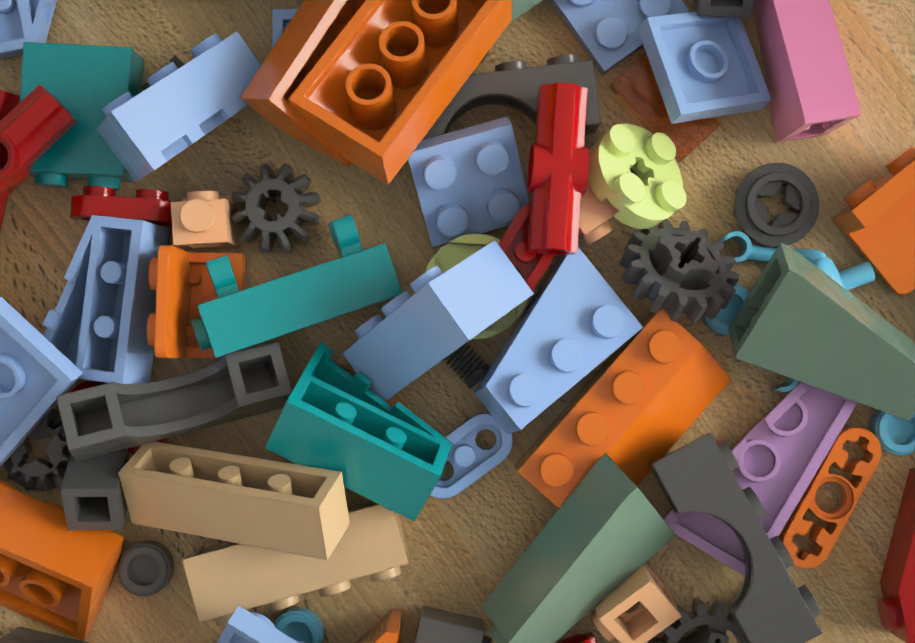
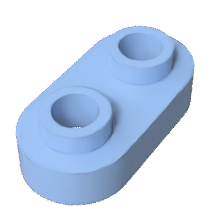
(469, 459)

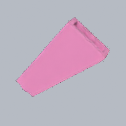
(804, 68)

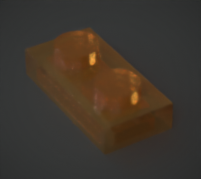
(641, 94)

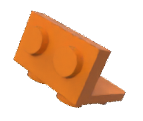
(883, 222)
(180, 286)

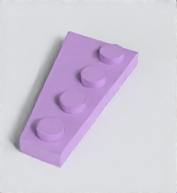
(777, 463)

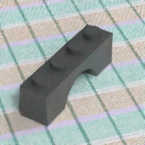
(518, 88)
(135, 414)
(769, 603)

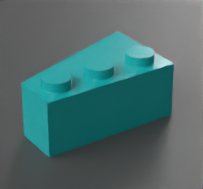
(347, 428)

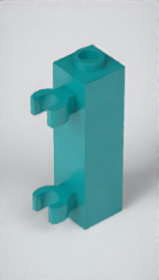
(295, 300)

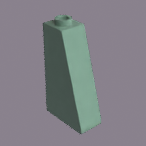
(824, 336)
(577, 558)

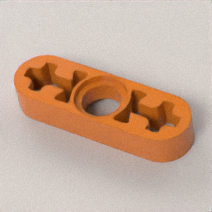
(851, 493)

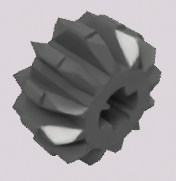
(291, 195)

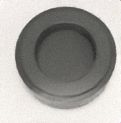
(145, 568)

